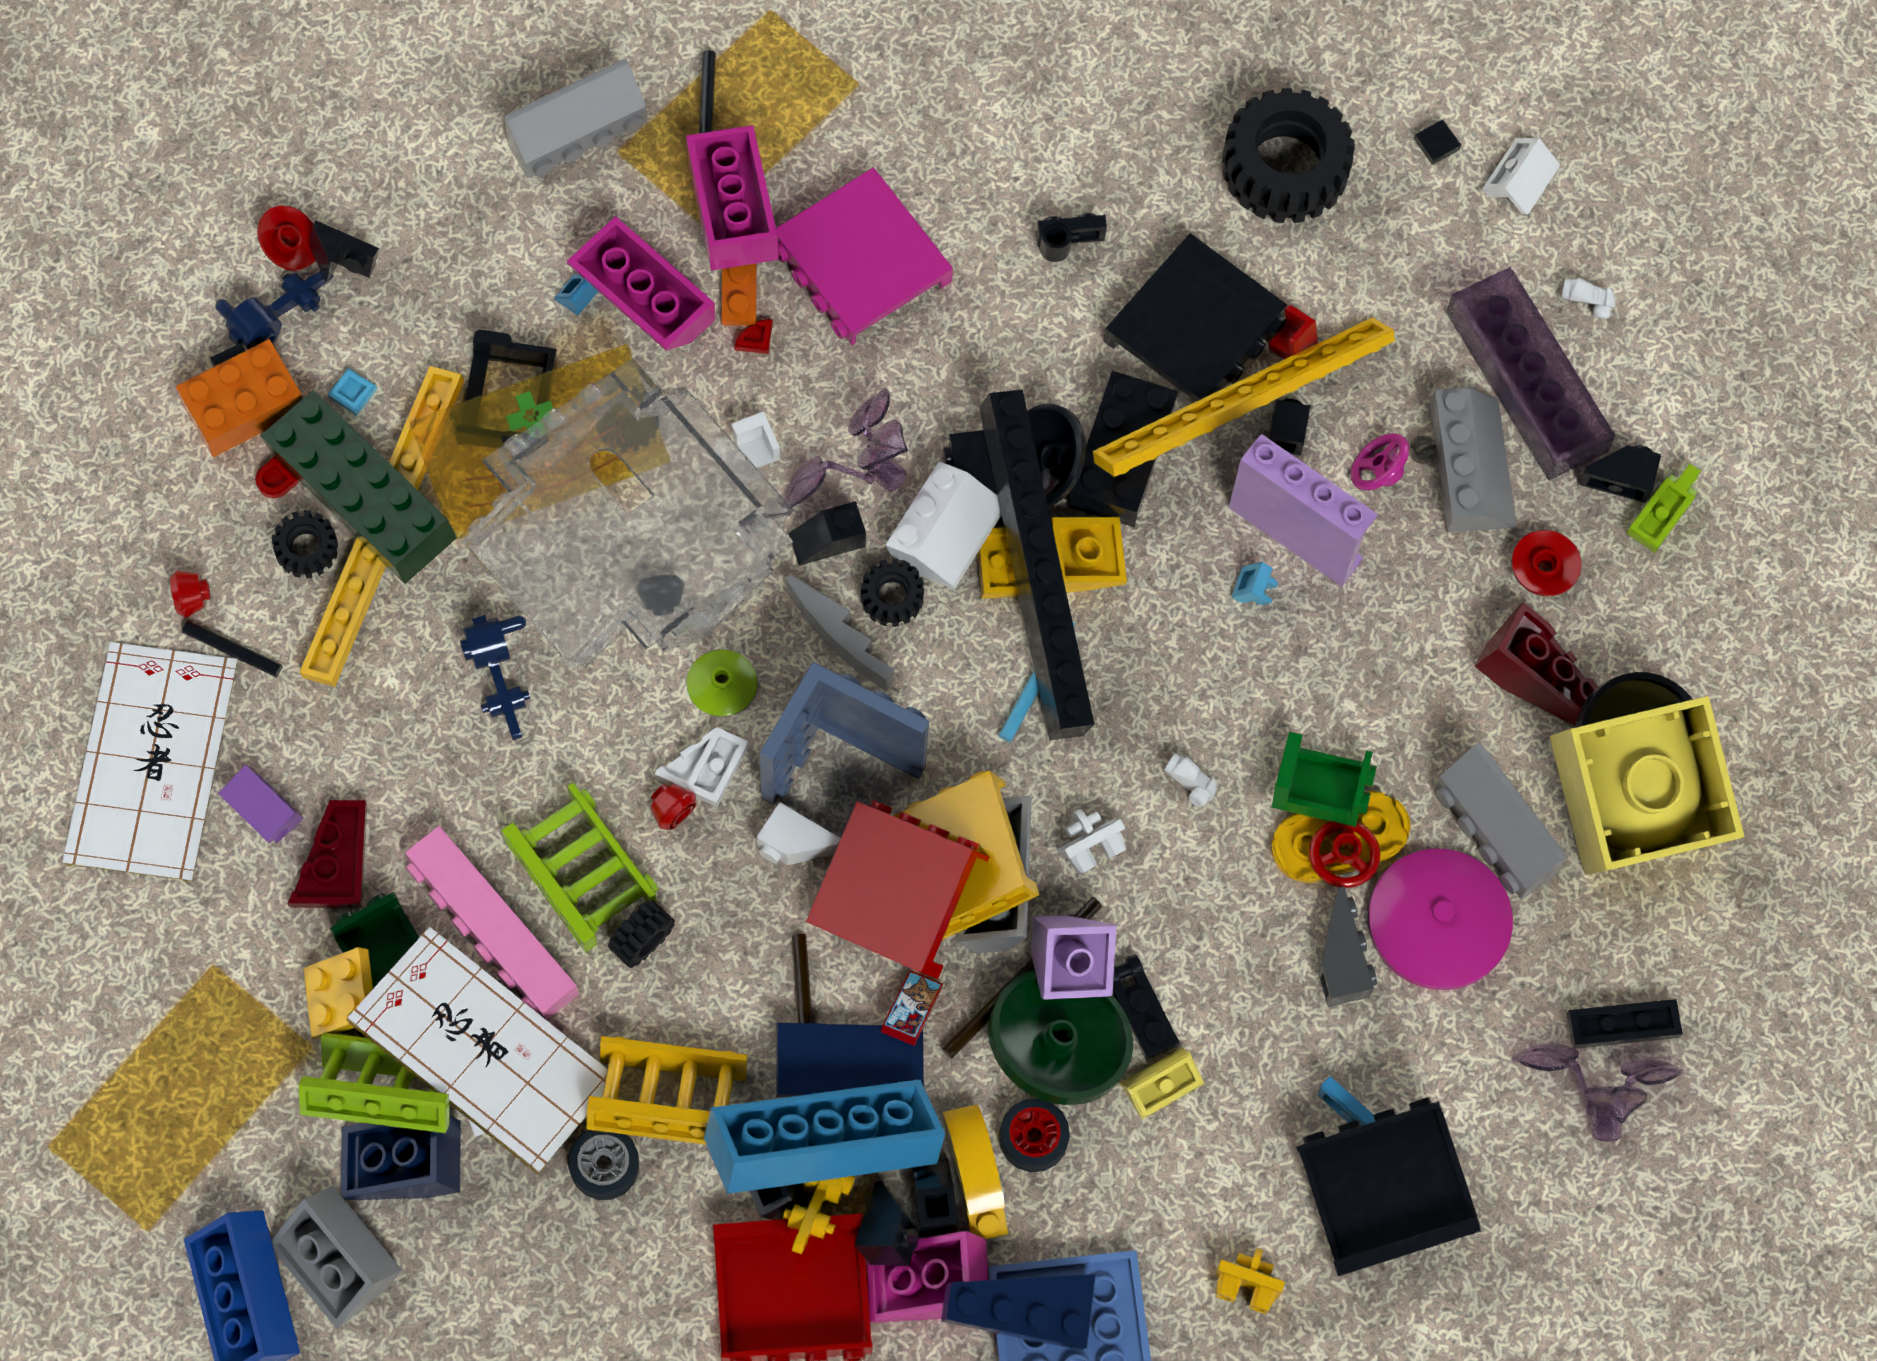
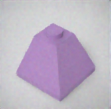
(1073, 956)

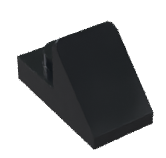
(336, 248)

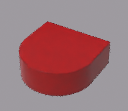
(275, 479)

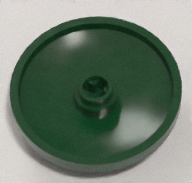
(1059, 1047)

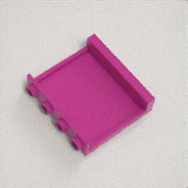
(860, 255)

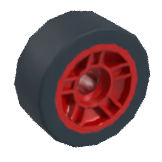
(1050, 1124)

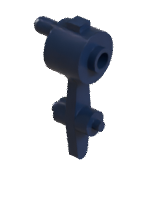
(255, 323)
(486, 648)

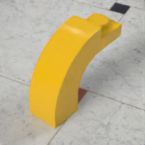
(976, 1171)

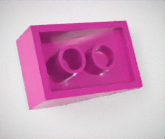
(919, 1289)

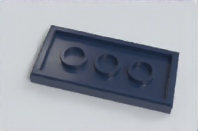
(841, 1057)

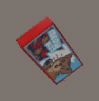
(912, 1008)

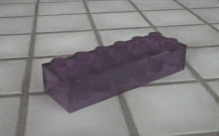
(1530, 373)

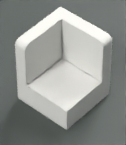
(756, 439)

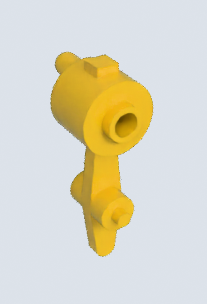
(809, 1219)

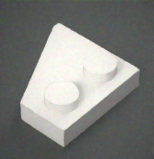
(706, 765)

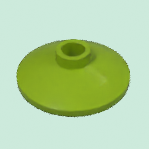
(722, 698)

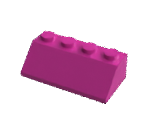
(644, 286)

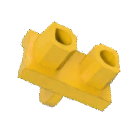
(1233, 1276)

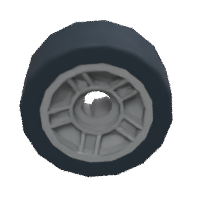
(609, 1182)

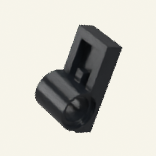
(1073, 230)

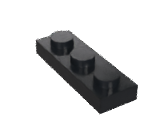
(1624, 1023)

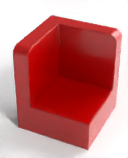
(1296, 335)

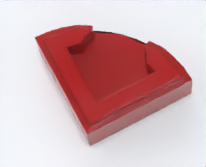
(755, 338)

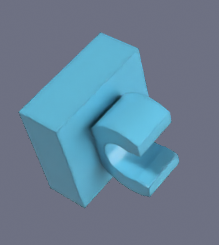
(1253, 582)

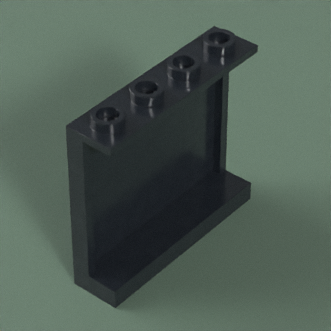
(1197, 320)
(1389, 1186)

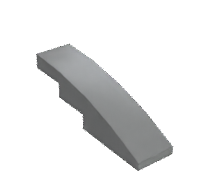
(831, 624)

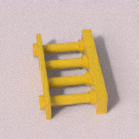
(655, 1120)

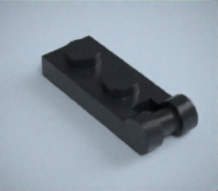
(1143, 1009)

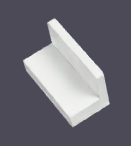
(1523, 173)

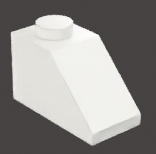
(794, 838)

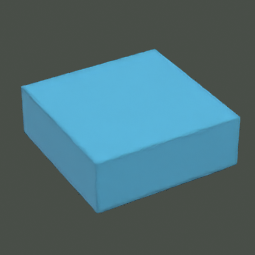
(352, 391)

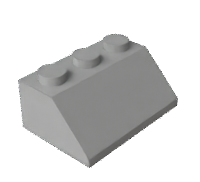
(334, 1256)

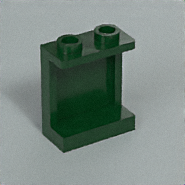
(380, 929)

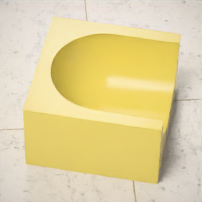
(1646, 785)

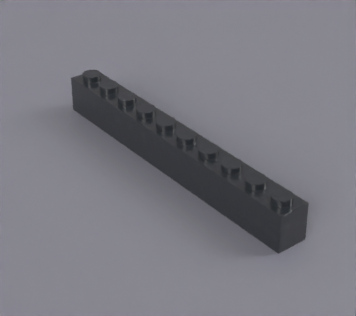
(1036, 565)

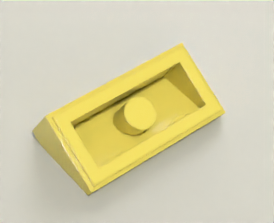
(1162, 1082)

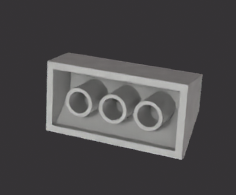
(575, 119)
(1471, 460)
(1500, 822)
(1008, 927)

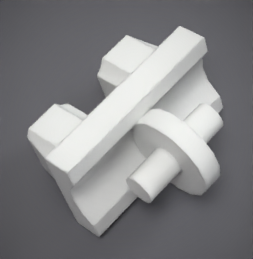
(1107, 835)

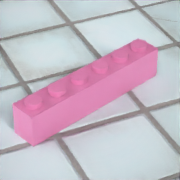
(490, 923)

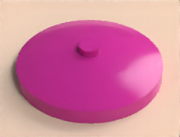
(1440, 919)

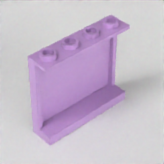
(1301, 509)

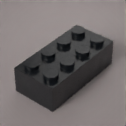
(1123, 409)

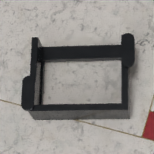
(500, 348)

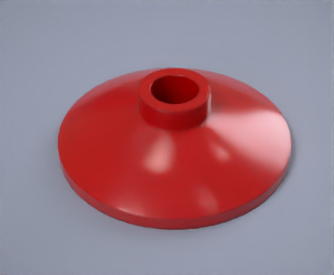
(294, 229)
(1552, 549)

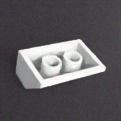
(945, 525)

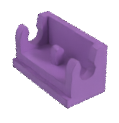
(260, 805)

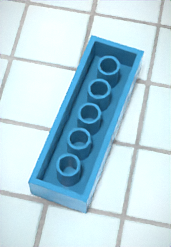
(823, 1136)

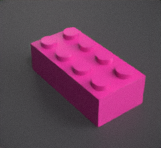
(732, 197)

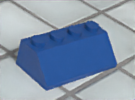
(241, 1289)

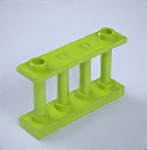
(564, 898)
(367, 1102)

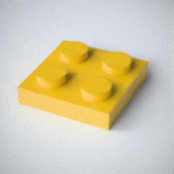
(336, 989)

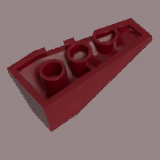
(1534, 666)

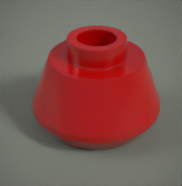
(189, 592)
(672, 805)

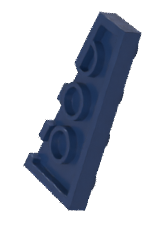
(1034, 1309)

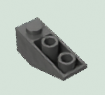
(1343, 965)

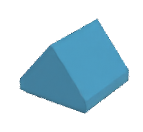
(576, 294)

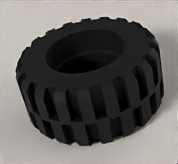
(1281, 193)

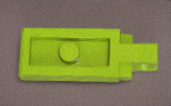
(1665, 509)

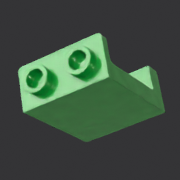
(1322, 783)

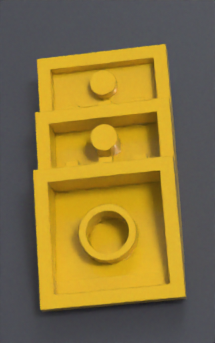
(1087, 551)

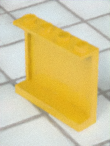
(979, 814)

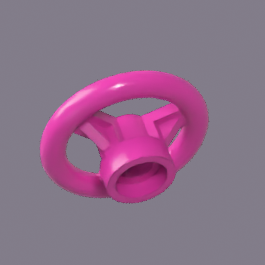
(1385, 465)

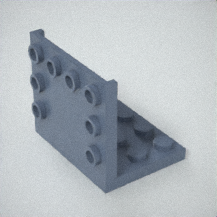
(849, 713)

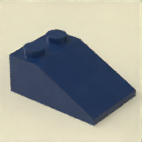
(399, 1162)

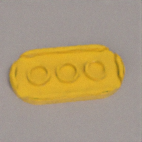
(1381, 819)

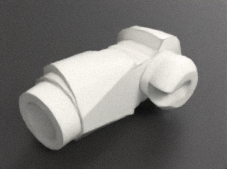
(1585, 292)
(1192, 779)

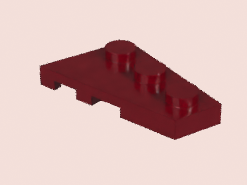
(336, 861)

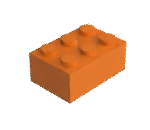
(239, 397)

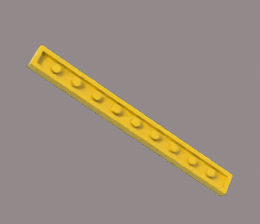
(1243, 397)
(363, 569)

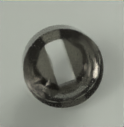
(1426, 454)

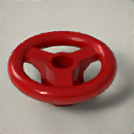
(1353, 843)

